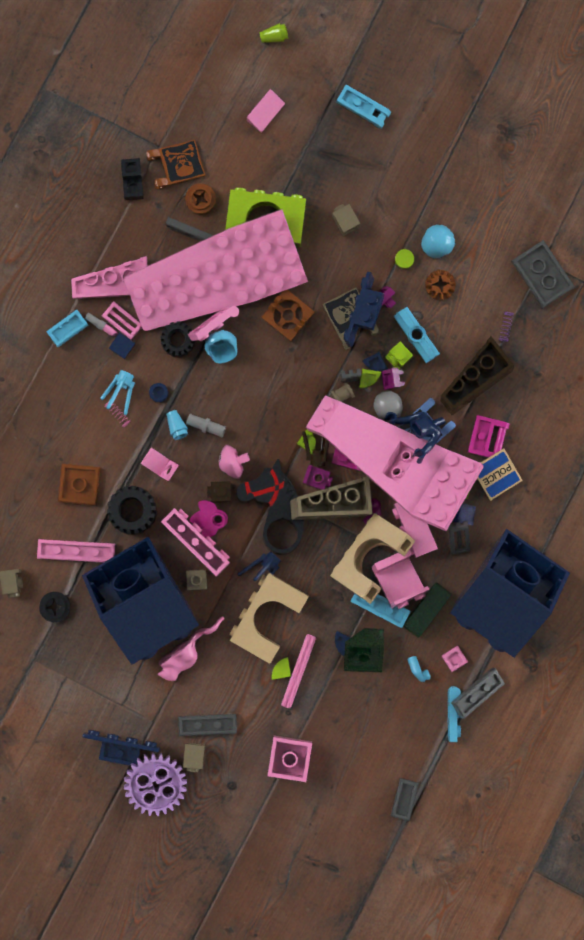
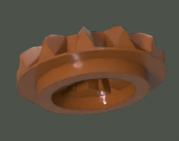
(198, 190)
(435, 291)

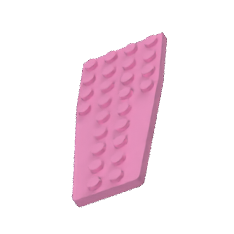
(218, 273)

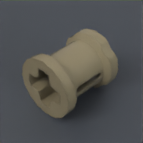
(342, 393)

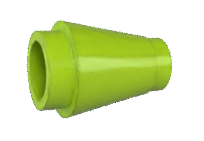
(276, 33)

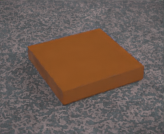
(79, 484)

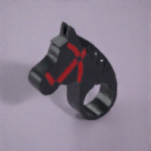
(276, 491)

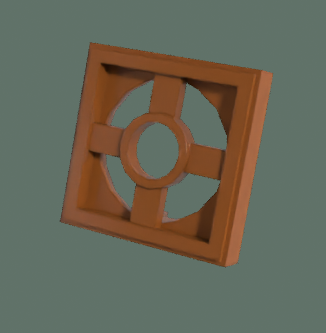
(286, 295)

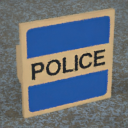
(498, 474)

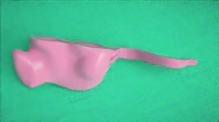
(183, 655)

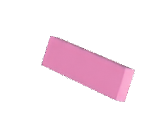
(75, 550)

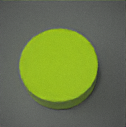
(404, 259)

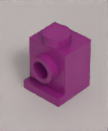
(309, 478)

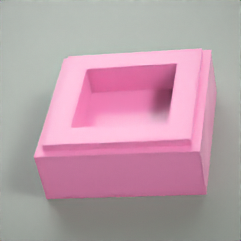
(454, 658)

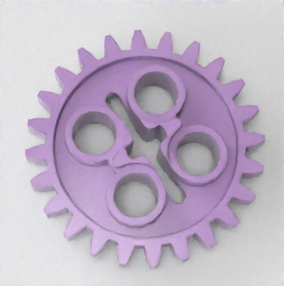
(161, 799)

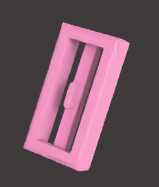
(134, 330)

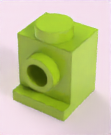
(399, 355)

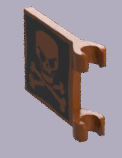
(180, 163)

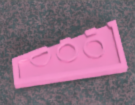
(106, 282)

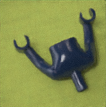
(422, 427)

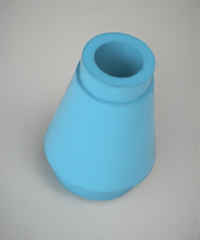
(176, 425)

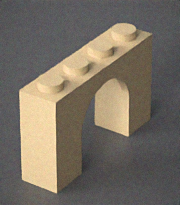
(374, 534)
(246, 633)

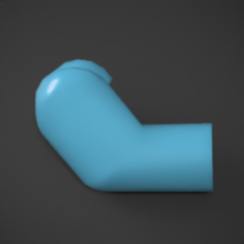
(416, 670)

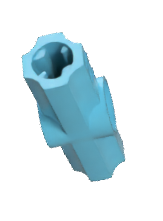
(409, 324)

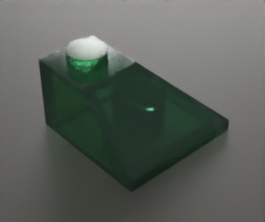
(365, 651)

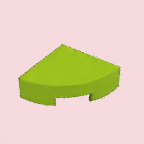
(368, 378)
(311, 440)
(281, 669)

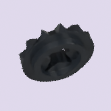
(48, 614)

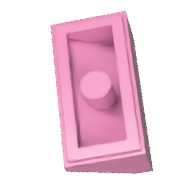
(265, 111)

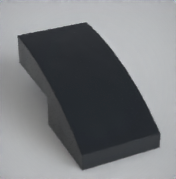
(132, 179)

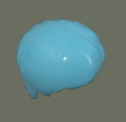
(438, 241)
(221, 346)

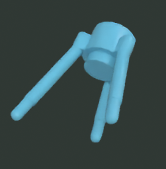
(122, 381)

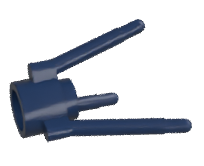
(269, 562)

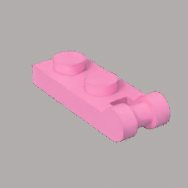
(213, 323)

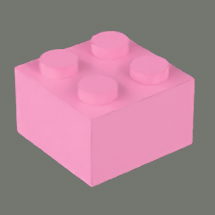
(289, 758)

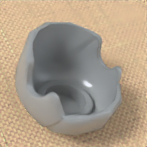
(387, 402)

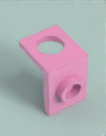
(159, 464)

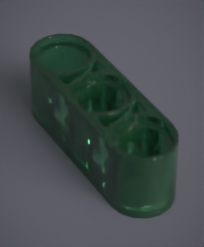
(427, 610)

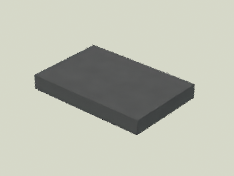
(542, 274)

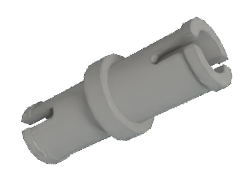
(206, 425)

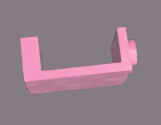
(399, 580)

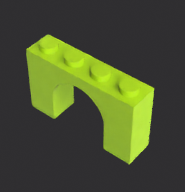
(243, 203)

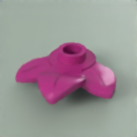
(206, 518)

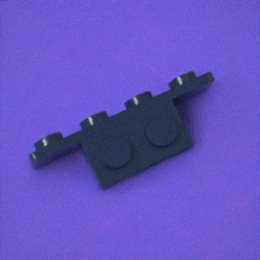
(366, 311)
(120, 750)

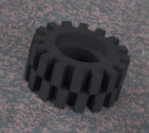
(166, 339)

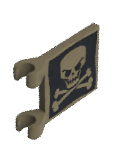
(339, 313)

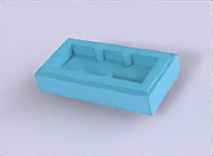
(67, 328)

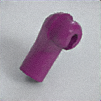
(376, 508)

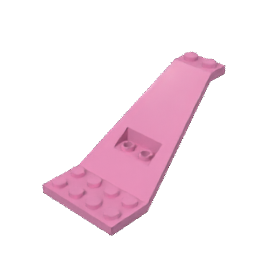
(425, 490)

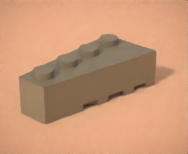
(339, 501)

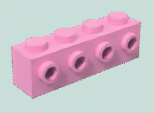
(200, 546)

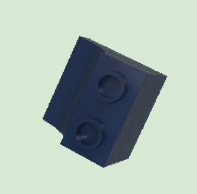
(510, 594)
(139, 601)

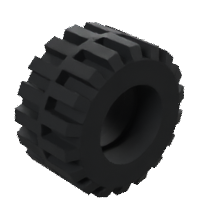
(116, 503)

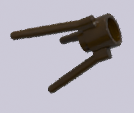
(318, 457)

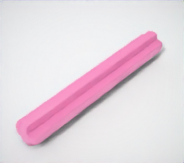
(298, 671)

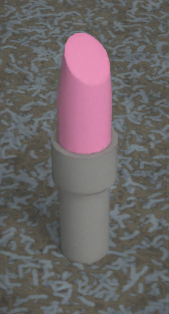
(101, 325)

